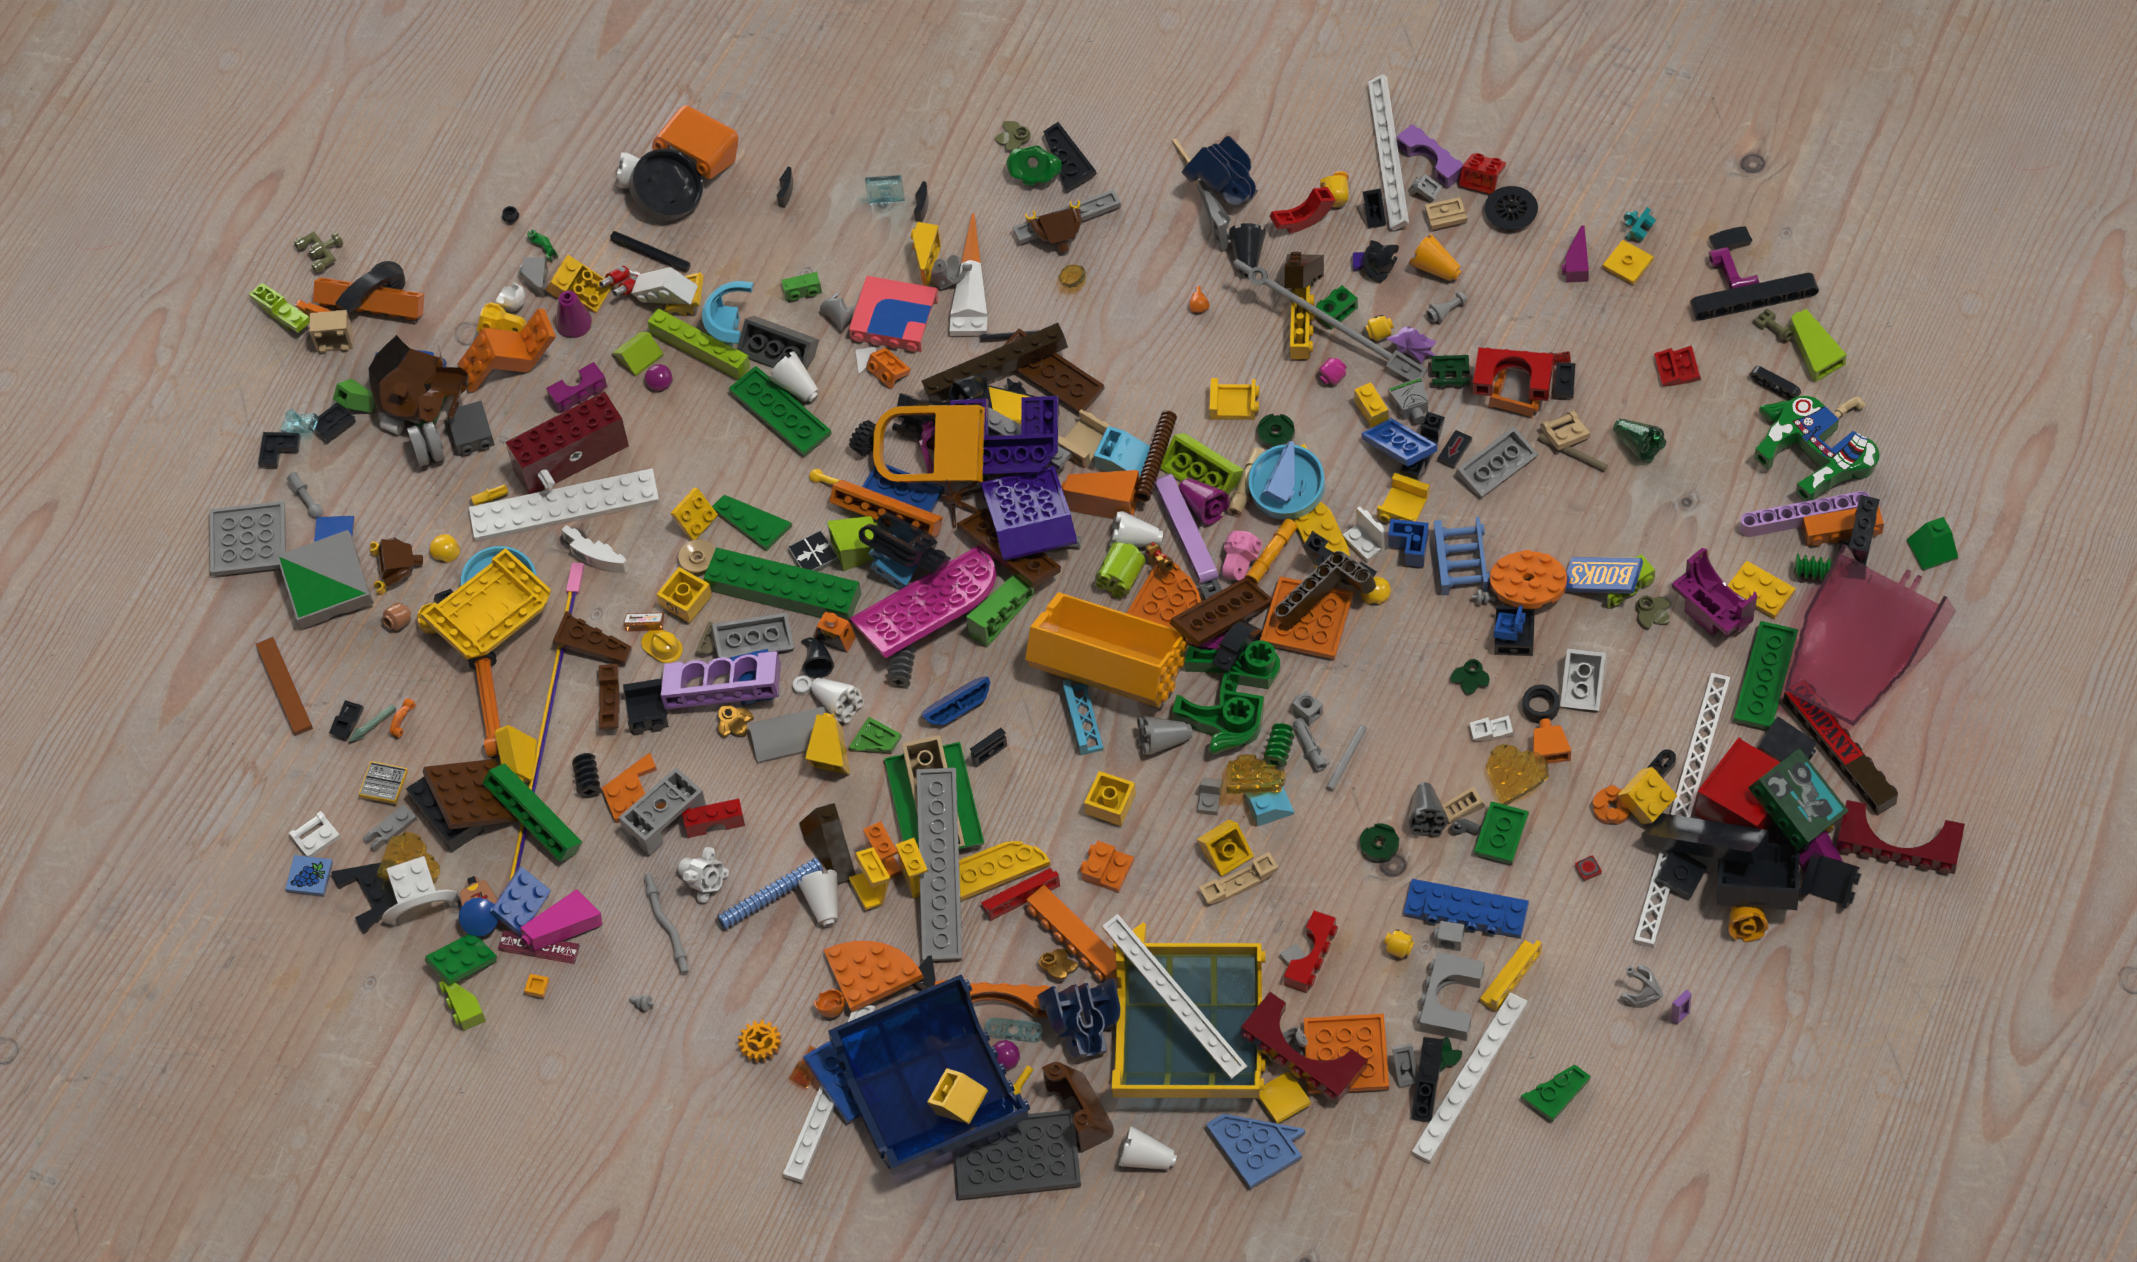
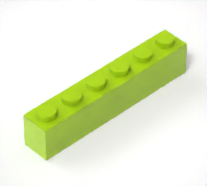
(698, 344)

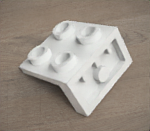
(1366, 536)

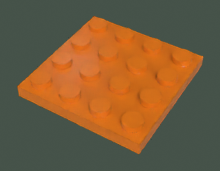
(1318, 630)
(1337, 1035)

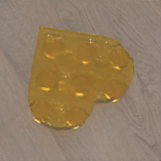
(1515, 772)
(1253, 776)
(406, 848)

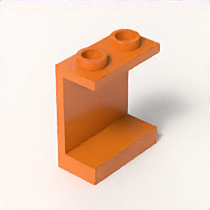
(877, 837)

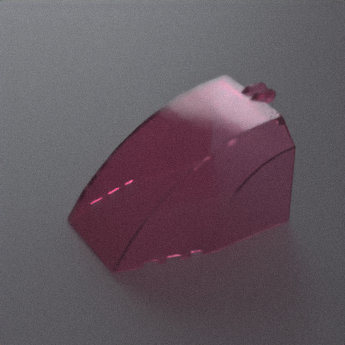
(1862, 638)

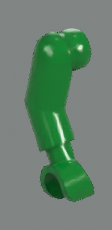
(543, 241)

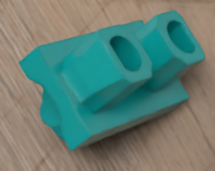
(1644, 219)

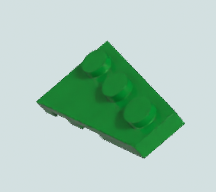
(1557, 1093)

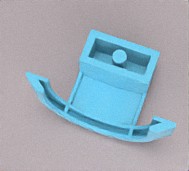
(723, 320)

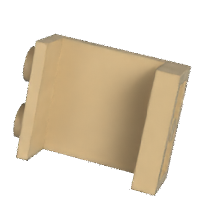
(1084, 438)

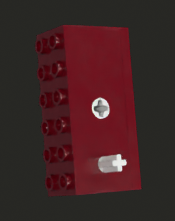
(567, 443)

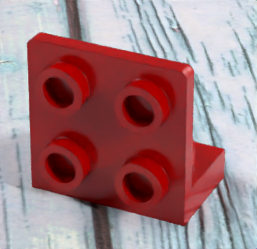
(1481, 173)

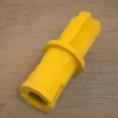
(489, 495)

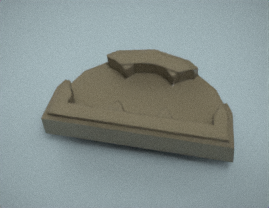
(706, 644)

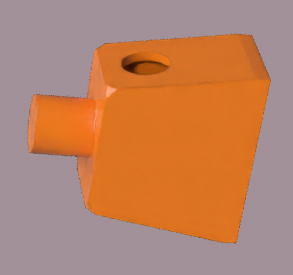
(1551, 742)

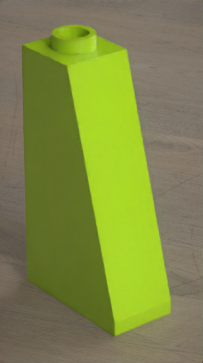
(1816, 346)

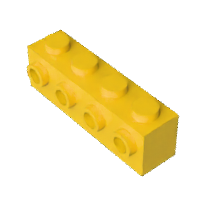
(1300, 325)

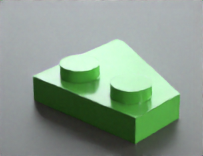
(875, 738)

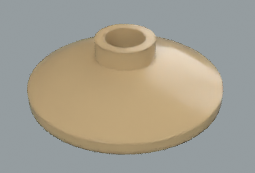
(693, 550)

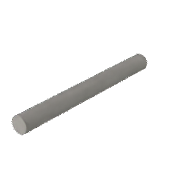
(1346, 758)

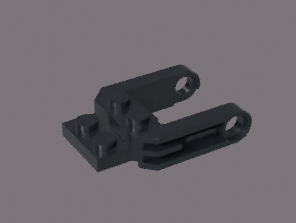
(908, 547)

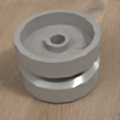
(427, 443)

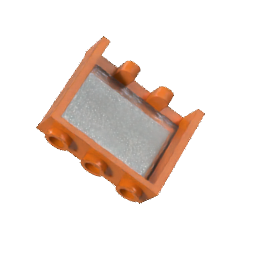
(1512, 392)

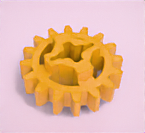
(749, 1041)

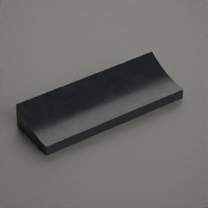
(1705, 838)

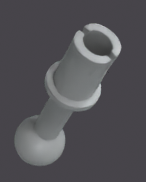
(300, 488)

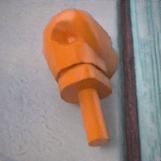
(1198, 301)

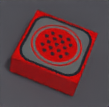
(1588, 868)

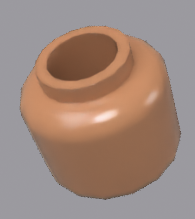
(396, 616)

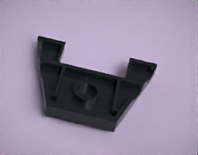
(376, 889)

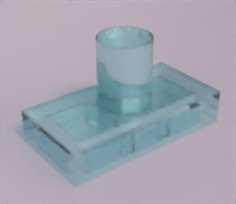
(299, 422)

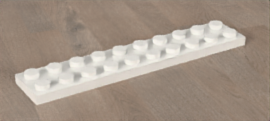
(563, 505)

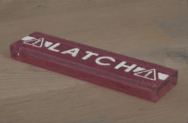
(560, 951)

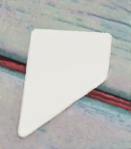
(862, 357)

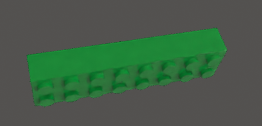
(781, 585)

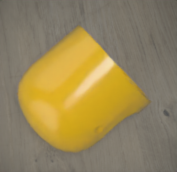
(1339, 188)

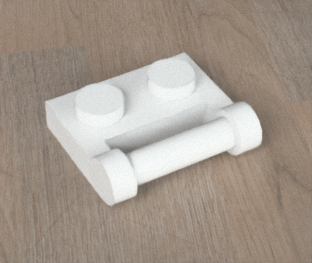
(317, 840)

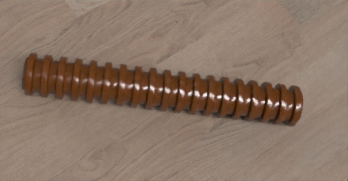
(1155, 456)

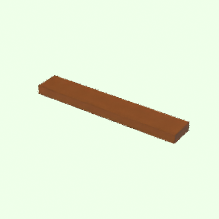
(284, 686)

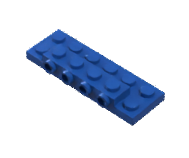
(1468, 907)

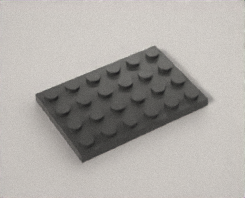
(1021, 1158)

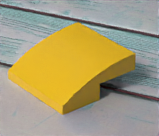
(1283, 1097)

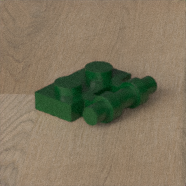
(1450, 365)

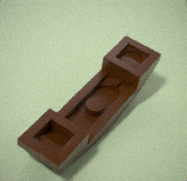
(609, 697)

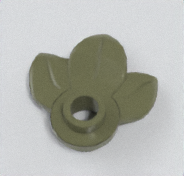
(1012, 135)
(1655, 613)

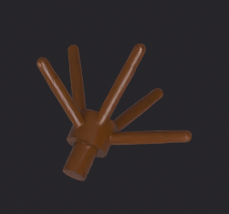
(955, 498)

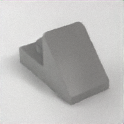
(1210, 796)
(1404, 1064)

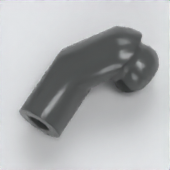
(1465, 825)

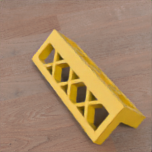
(1511, 974)

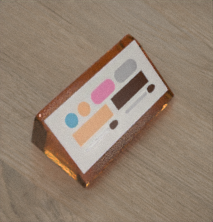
(644, 621)

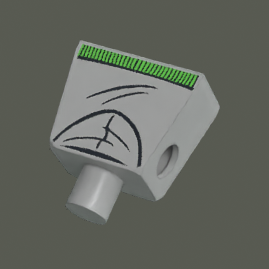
(1409, 399)

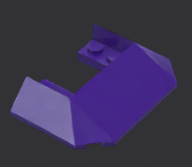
(1022, 452)

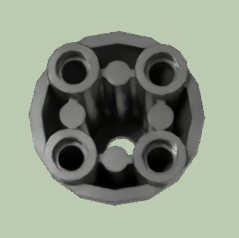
(1427, 812)

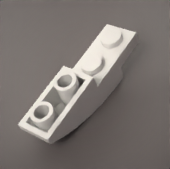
(596, 555)

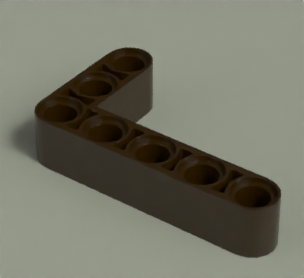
(1319, 583)

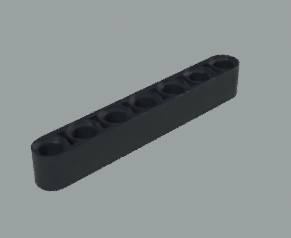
(1754, 296)

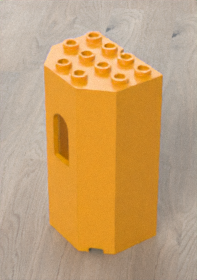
(1106, 649)

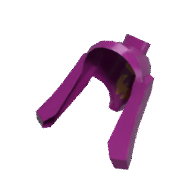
(928, 441)

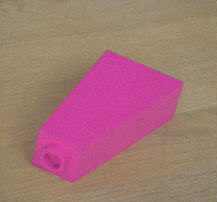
(561, 921)

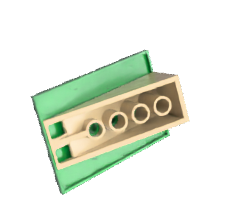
(902, 775)

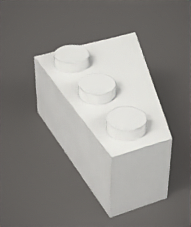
(664, 287)

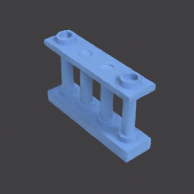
(1444, 565)

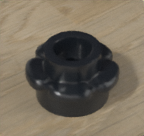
(507, 211)

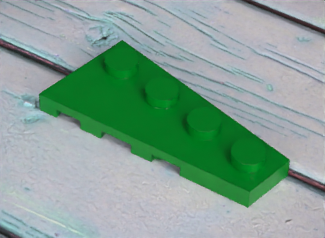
(754, 523)

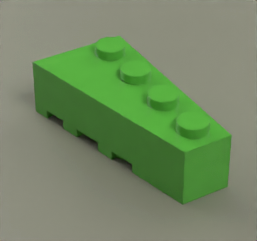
(998, 610)

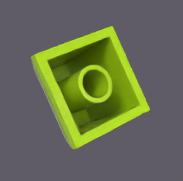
(846, 541)

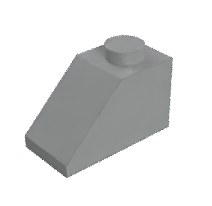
(535, 274)

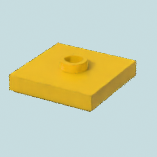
(1628, 262)

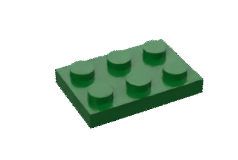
(1501, 832)
(460, 958)

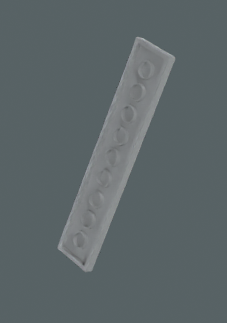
(941, 856)

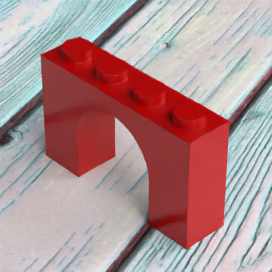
(1535, 364)

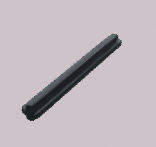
(650, 251)

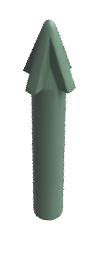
(358, 733)

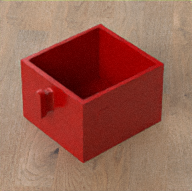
(1726, 794)

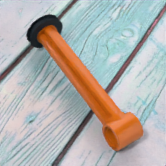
(488, 699)

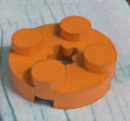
(1601, 804)

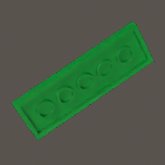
(780, 411)
(1765, 675)

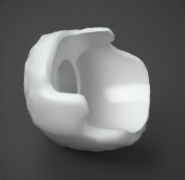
(511, 298)

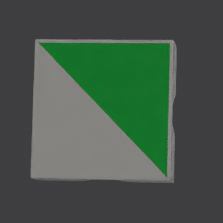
(324, 579)

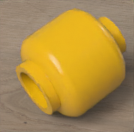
(1379, 327)
(1399, 943)

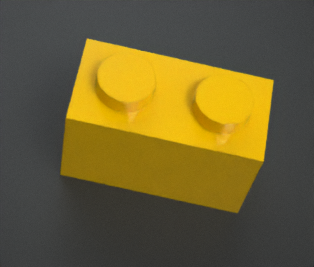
(1371, 404)

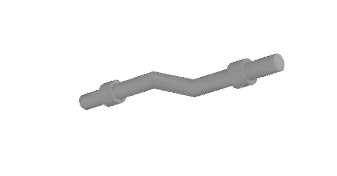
(680, 954)

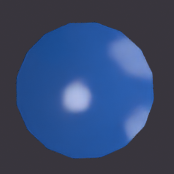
(476, 917)

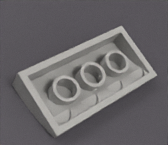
(1496, 462)
(752, 635)
(783, 735)

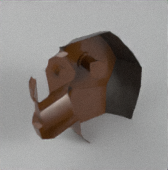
(413, 385)

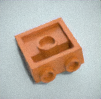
(1106, 866)

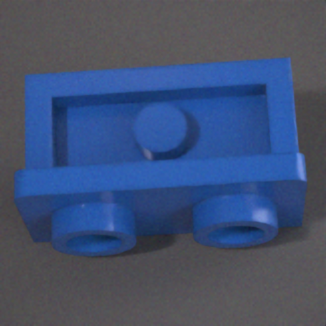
(1509, 625)

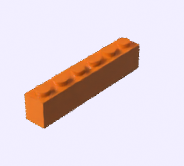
(382, 300)
(876, 504)
(1073, 933)

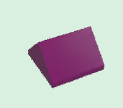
(1822, 845)

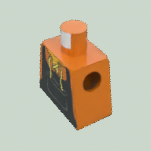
(835, 632)

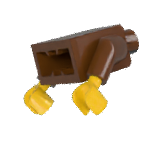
(1057, 226)
(395, 561)

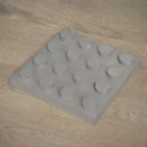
(247, 538)

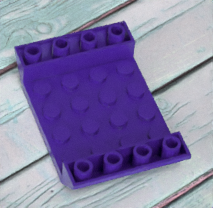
(1029, 513)

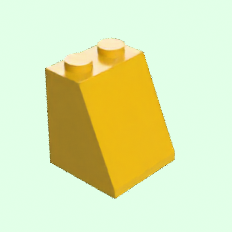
(827, 745)

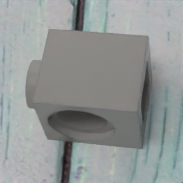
(1309, 714)
(1449, 935)

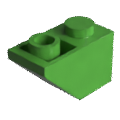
(354, 396)

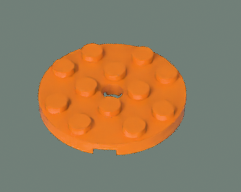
(1546, 583)

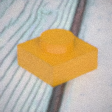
(536, 985)

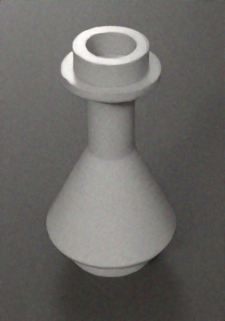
(1438, 311)

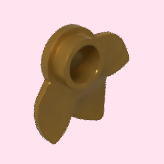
(735, 722)
(1057, 963)

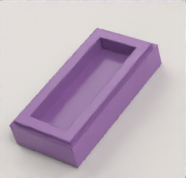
(1681, 1007)

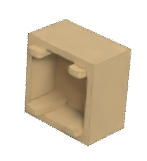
(331, 331)

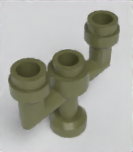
(319, 249)

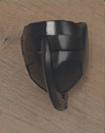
(1379, 260)
(969, 387)

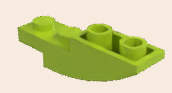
(279, 309)

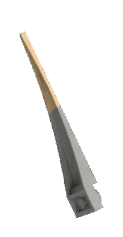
(1217, 215)

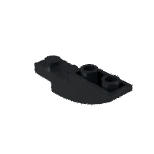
(1427, 1079)

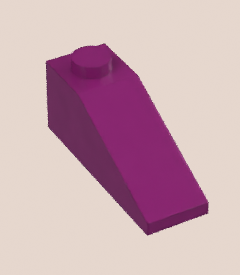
(1576, 259)

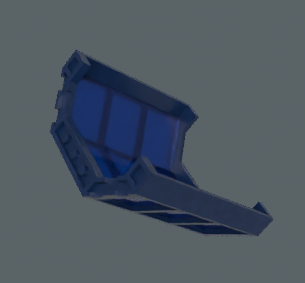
(897, 1061)

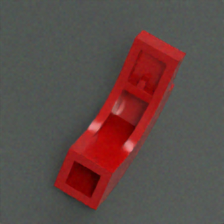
(1306, 214)

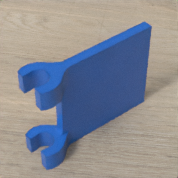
(333, 525)

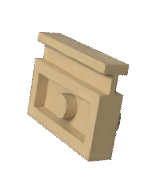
(1446, 213)

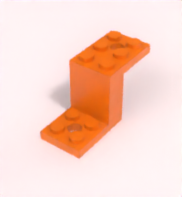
(507, 349)

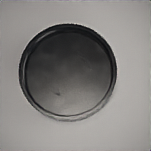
(666, 184)

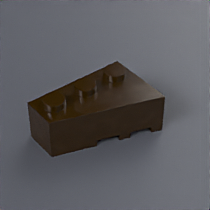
(1302, 269)

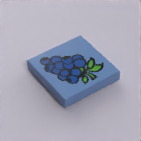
(309, 875)

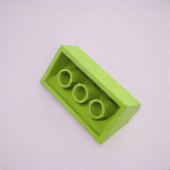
(1193, 460)

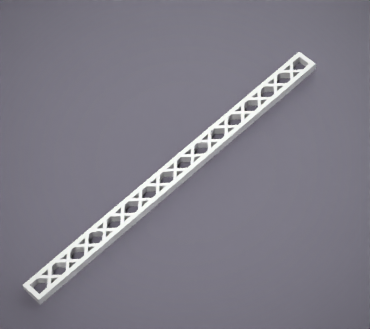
(1677, 802)

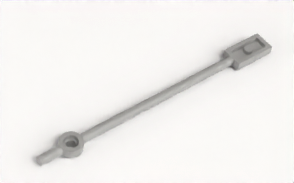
(1396, 361)

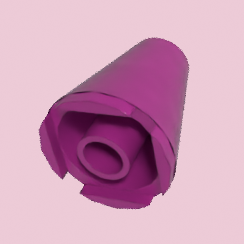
(572, 316)
(1204, 500)

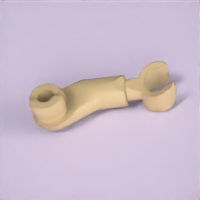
(1844, 407)

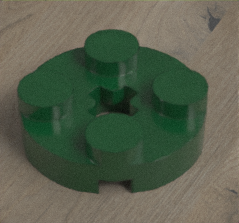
(1276, 422)
(1379, 853)

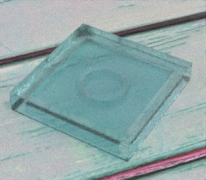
(884, 189)

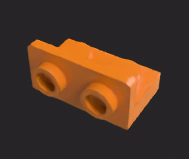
(887, 367)

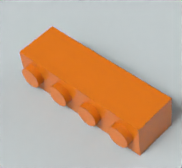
(1834, 526)

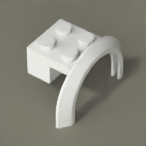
(414, 887)

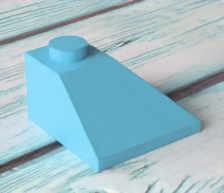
(1269, 806)

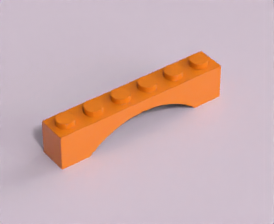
(1018, 995)

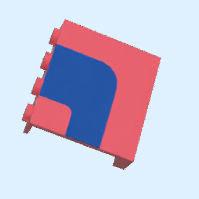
(892, 313)

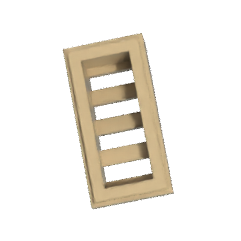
(1465, 796)

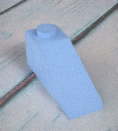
(1283, 476)

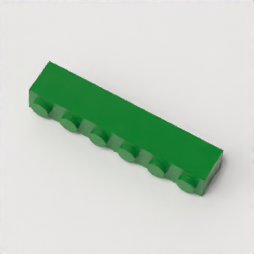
(532, 812)

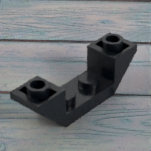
(1431, 430)
(1319, 553)

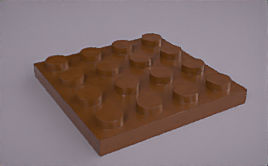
(463, 796)

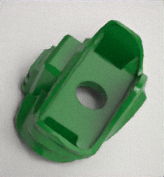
(1019, 168)

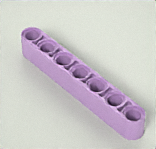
(1795, 513)
(1185, 529)

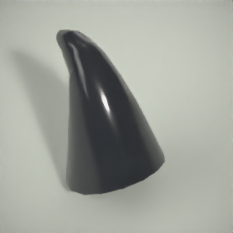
(818, 660)

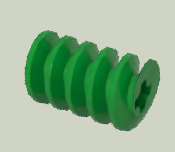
(1812, 567)
(1279, 744)

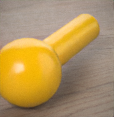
(817, 476)
(1022, 1079)

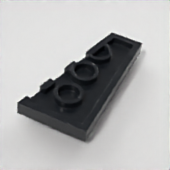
(1075, 166)

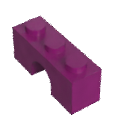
(566, 396)

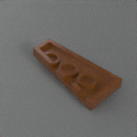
(582, 638)

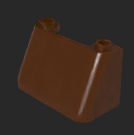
(1092, 1120)

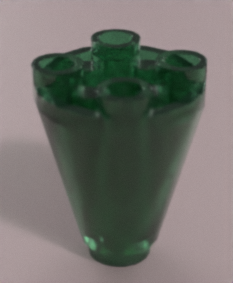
(1640, 438)

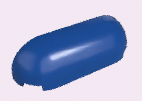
(957, 702)

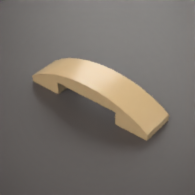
(1239, 881)

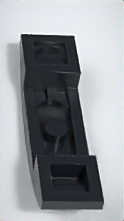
(366, 284)

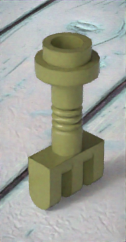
(1767, 319)

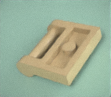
(1566, 435)

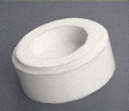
(802, 685)

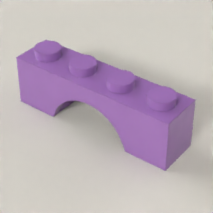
(1415, 142)

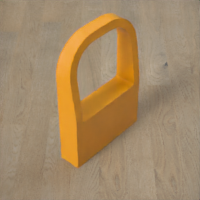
(957, 443)

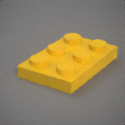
(1770, 590)

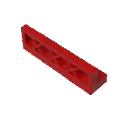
(1019, 893)

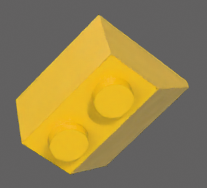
(1225, 847)

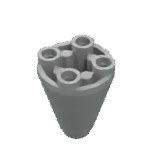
(1160, 734)

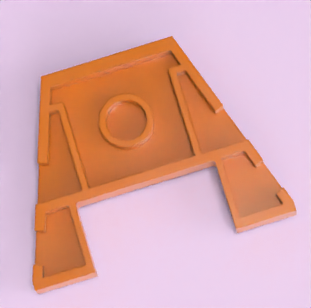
(626, 787)

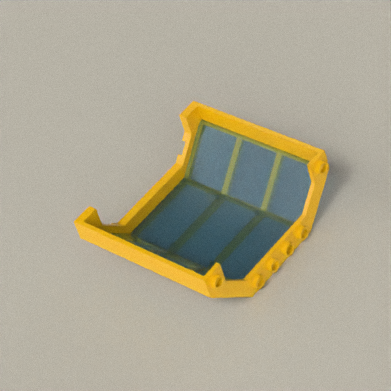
(1157, 1050)

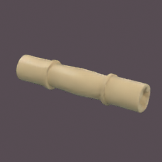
(1241, 495)

